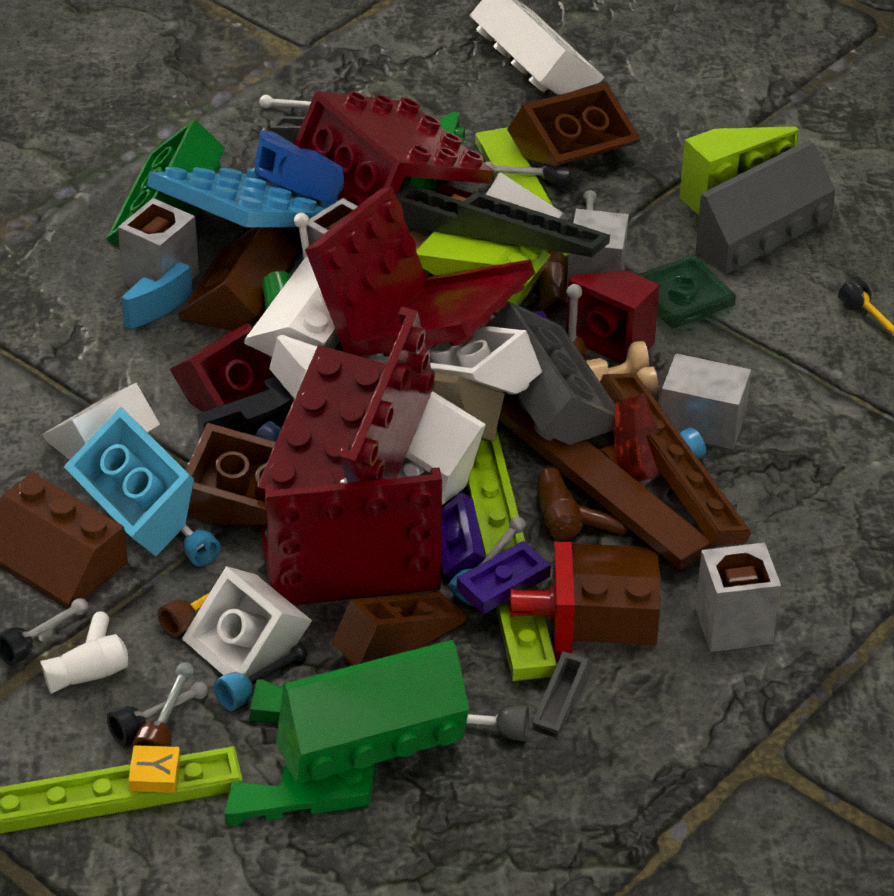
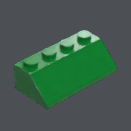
(185, 150)
(372, 712)

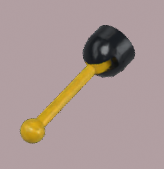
(857, 295)

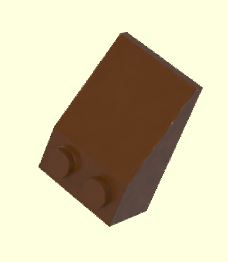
(227, 476)
(616, 594)

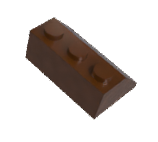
(572, 126)
(232, 284)
(57, 541)

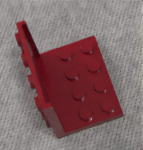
(385, 142)
(372, 269)
(353, 415)
(354, 539)

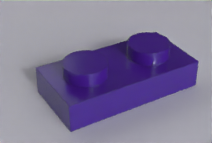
(460, 537)
(491, 581)

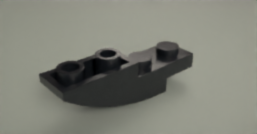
(251, 412)

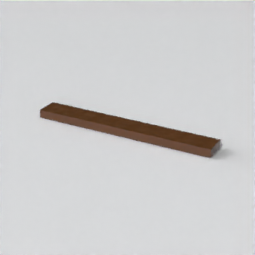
(612, 489)

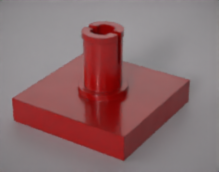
(556, 602)

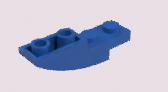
(297, 168)

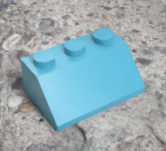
(134, 481)

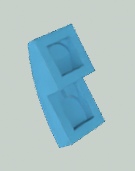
(154, 299)

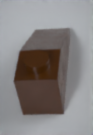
(394, 625)

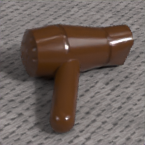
(553, 284)
(564, 515)

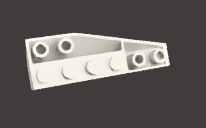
(443, 438)

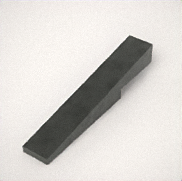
(497, 221)

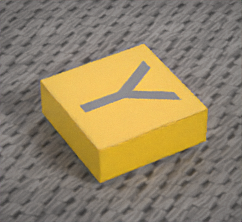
(154, 769)

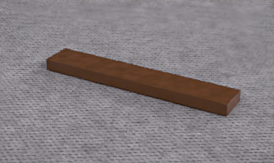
(683, 469)

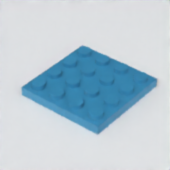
(236, 196)

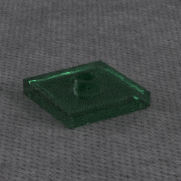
(688, 291)

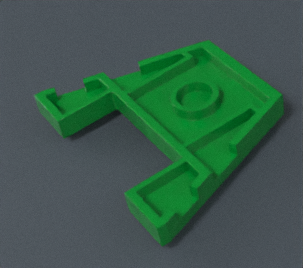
(334, 793)

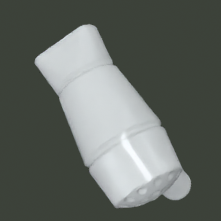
(90, 661)

